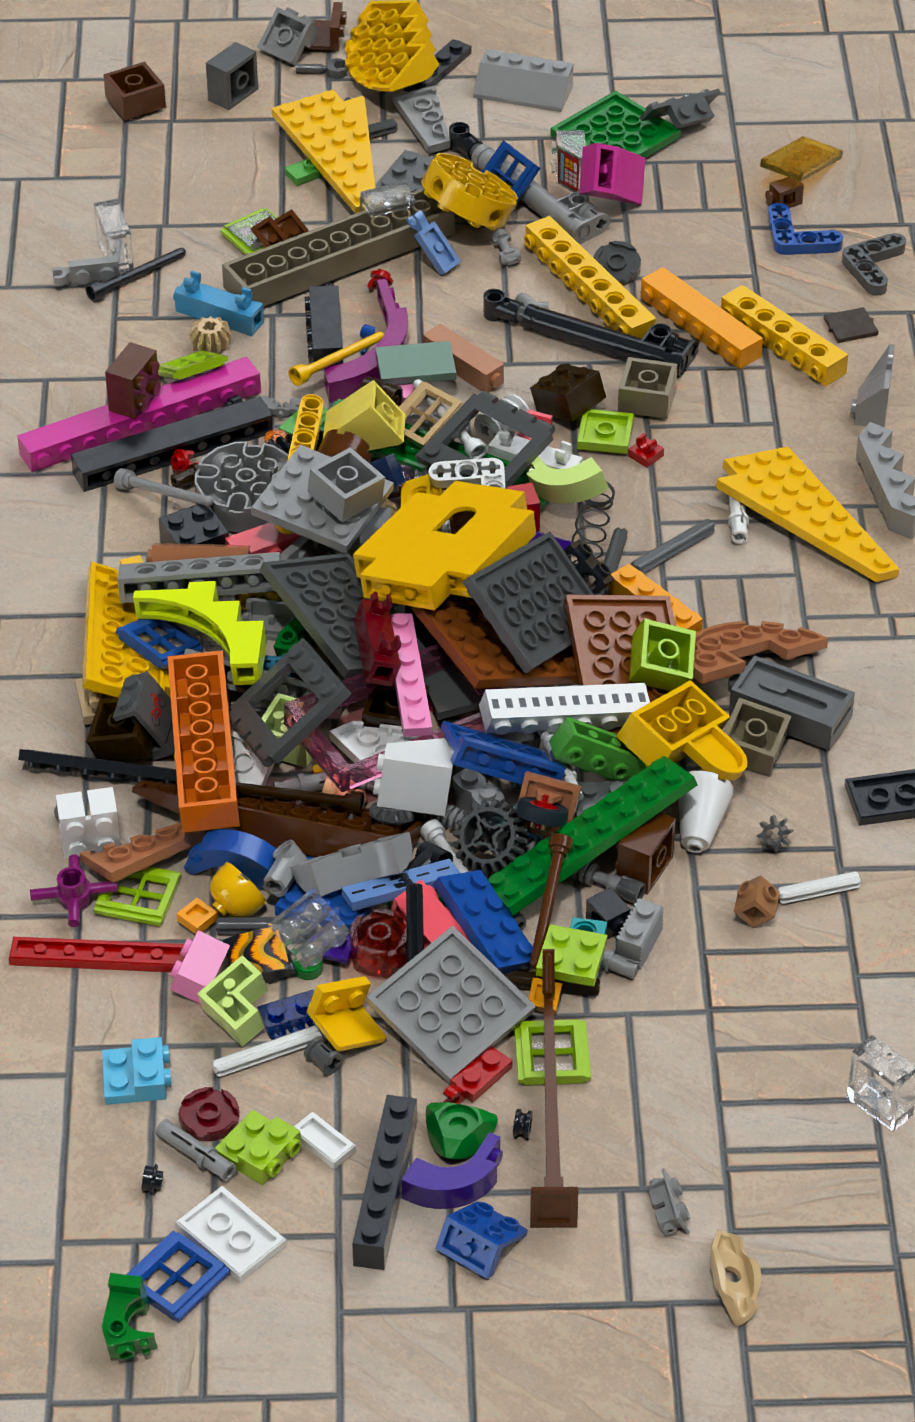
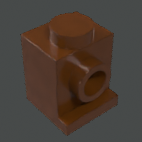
(785, 191)

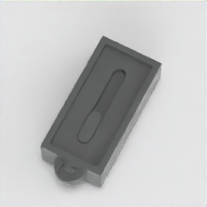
(816, 707)

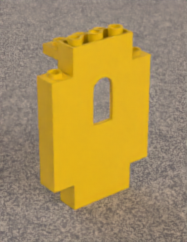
(426, 565)

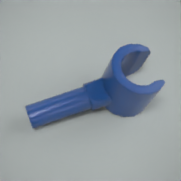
(366, 331)

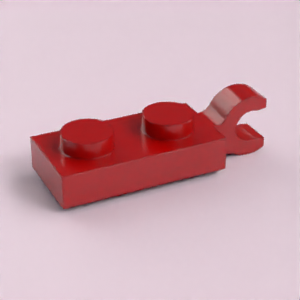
(478, 1076)

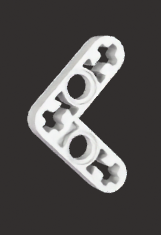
(485, 464)

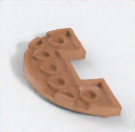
(722, 645)

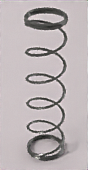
(589, 502)

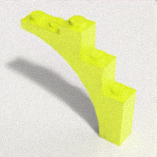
(221, 620)

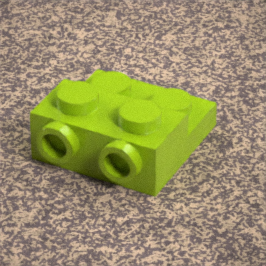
(260, 1146)

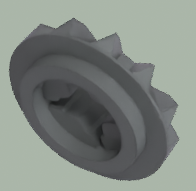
(390, 816)

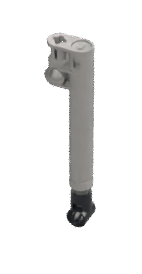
(571, 212)

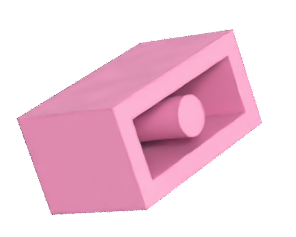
(199, 966)

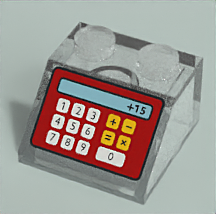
(568, 160)

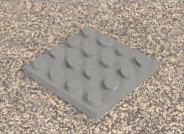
(293, 508)
(450, 1004)

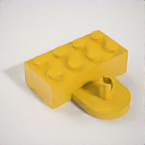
(682, 726)

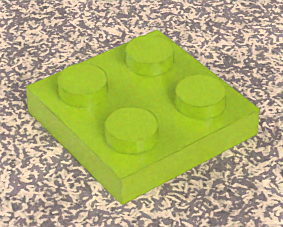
(605, 431)
(576, 954)

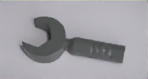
(330, 68)

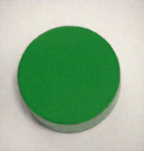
(310, 972)

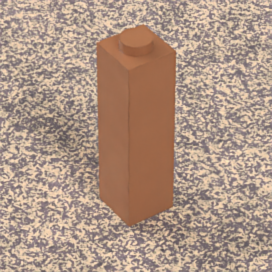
(470, 361)
(173, 551)

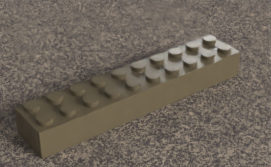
(330, 252)

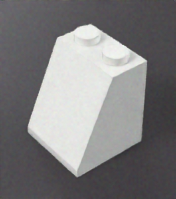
(415, 776)

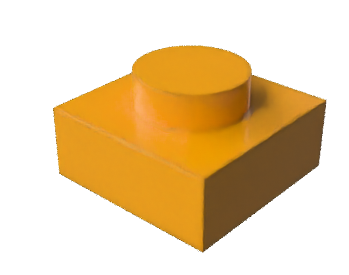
(197, 916)
(537, 997)

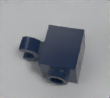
(390, 469)

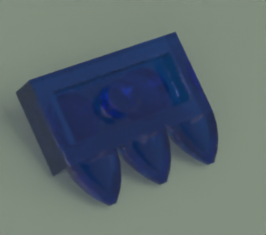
(286, 1014)

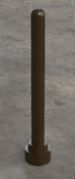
(350, 801)

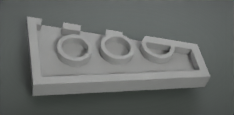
(424, 117)

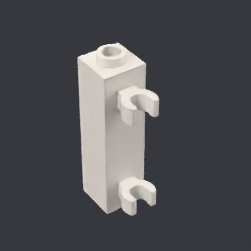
(508, 445)

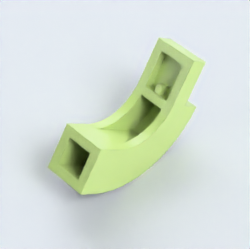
(567, 484)

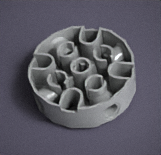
(235, 480)

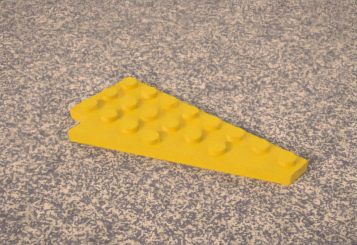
(793, 497)

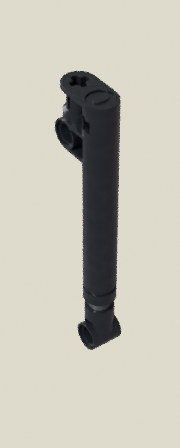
(656, 345)

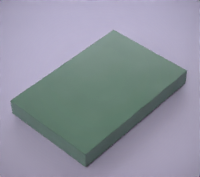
(416, 361)

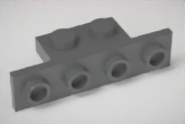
(685, 110)

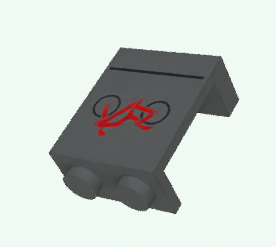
(152, 707)

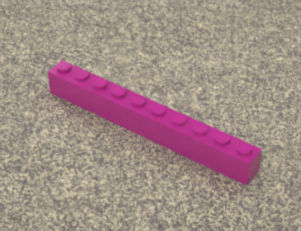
(173, 403)

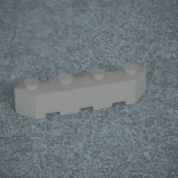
(885, 477)

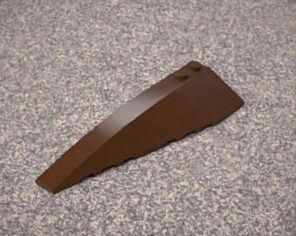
(310, 826)

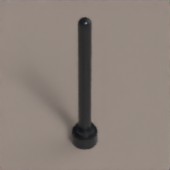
(97, 289)

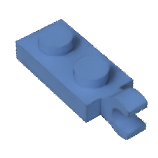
(433, 243)

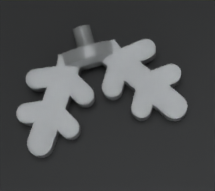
(277, 410)

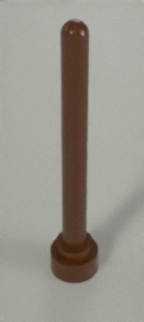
(559, 847)

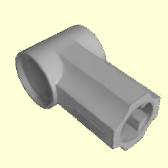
(280, 874)

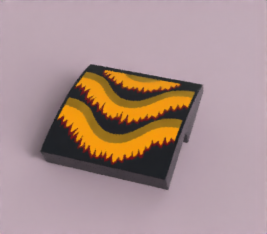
(263, 951)

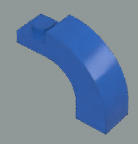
(242, 850)

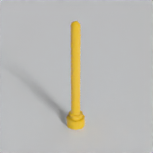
(301, 373)

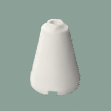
(703, 810)

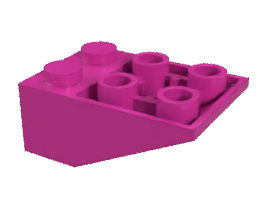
(612, 173)

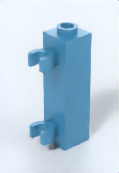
(205, 301)

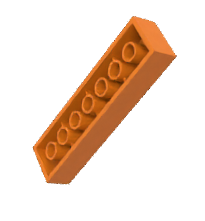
(203, 742)

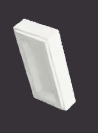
(324, 1141)

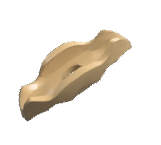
(740, 1296)

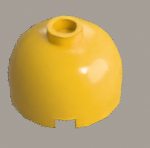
(234, 893)

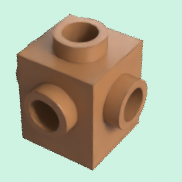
(756, 901)

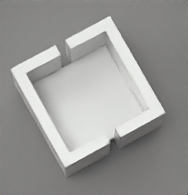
(91, 831)

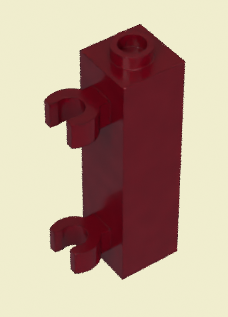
(377, 640)

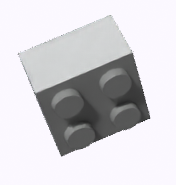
(346, 484)

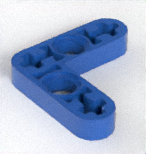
(823, 241)

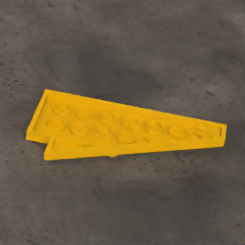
(334, 140)
(107, 657)

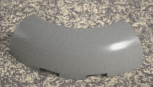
(355, 864)

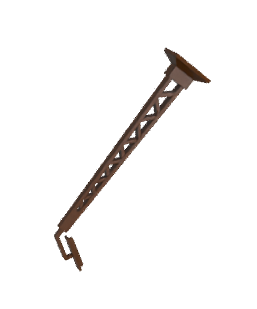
(552, 1204)

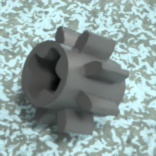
(782, 833)

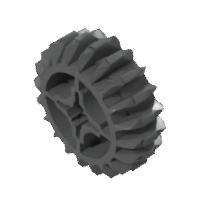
(480, 842)

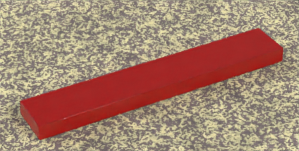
(94, 954)

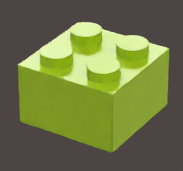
(662, 655)

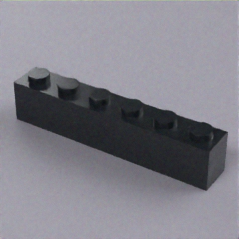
(383, 1183)

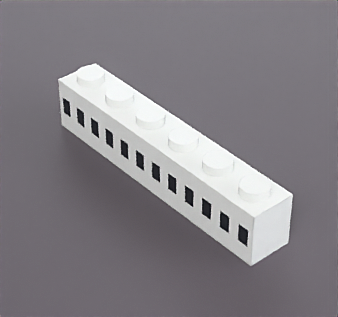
(548, 707)

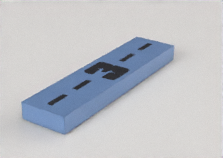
(389, 887)

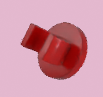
(377, 275)
(180, 460)

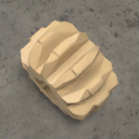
(210, 335)

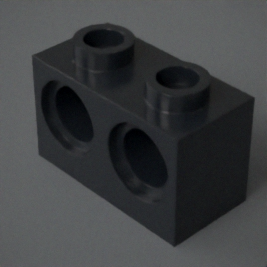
(589, 565)

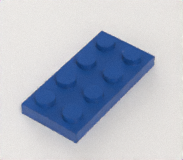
(485, 920)

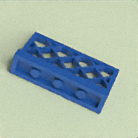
(497, 755)

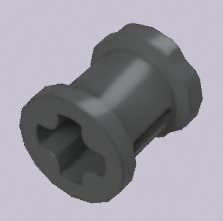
(323, 1055)

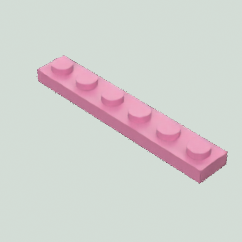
(410, 680)

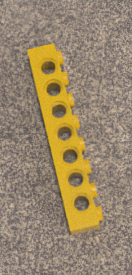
(587, 278)

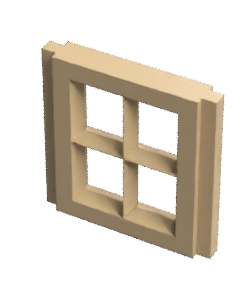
(414, 400)

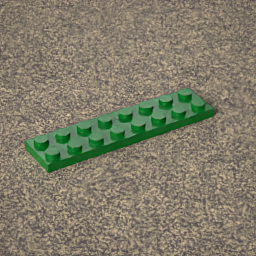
(594, 831)

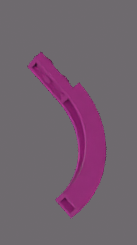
(346, 378)

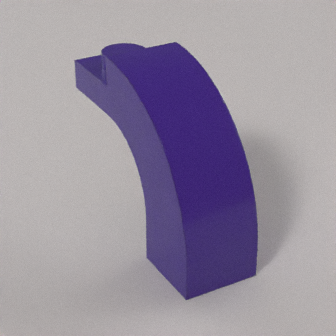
(453, 1186)

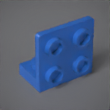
(477, 1237)

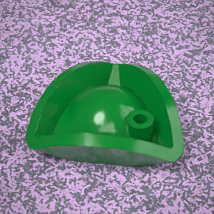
(458, 1129)

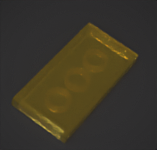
(801, 158)

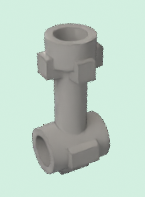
(508, 255)

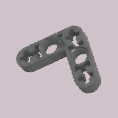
(874, 280)

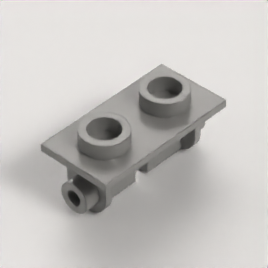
(667, 1193)

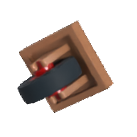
(546, 803)

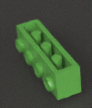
(594, 751)

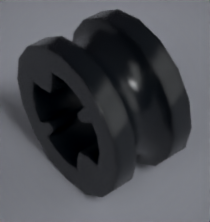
(522, 1123)

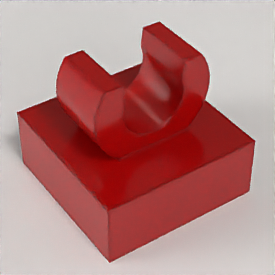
(645, 451)

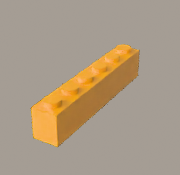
(701, 318)

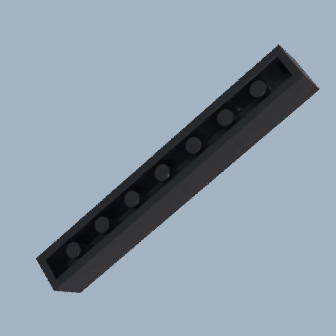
(155, 447)

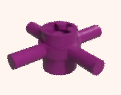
(73, 890)

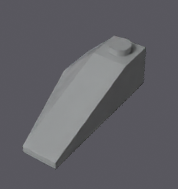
(874, 392)

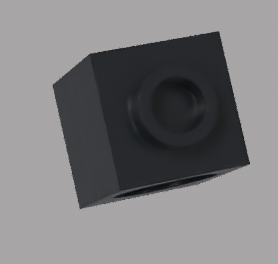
(608, 907)

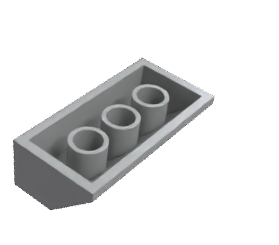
(524, 80)

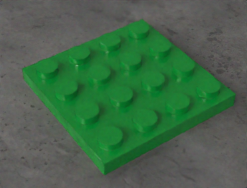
(617, 123)

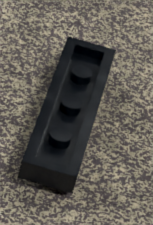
(449, 58)

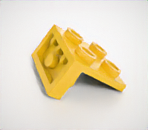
(341, 1015)

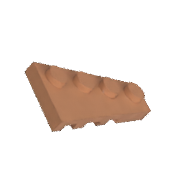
(144, 850)

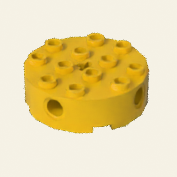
(468, 192)

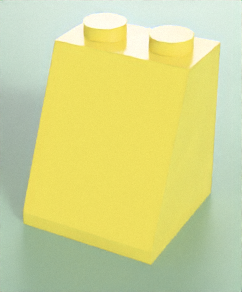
(370, 416)

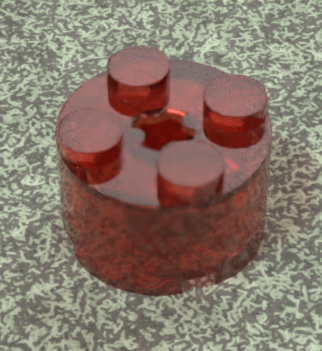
(378, 943)

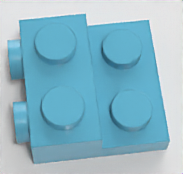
(136, 1072)

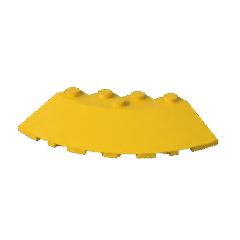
(391, 46)

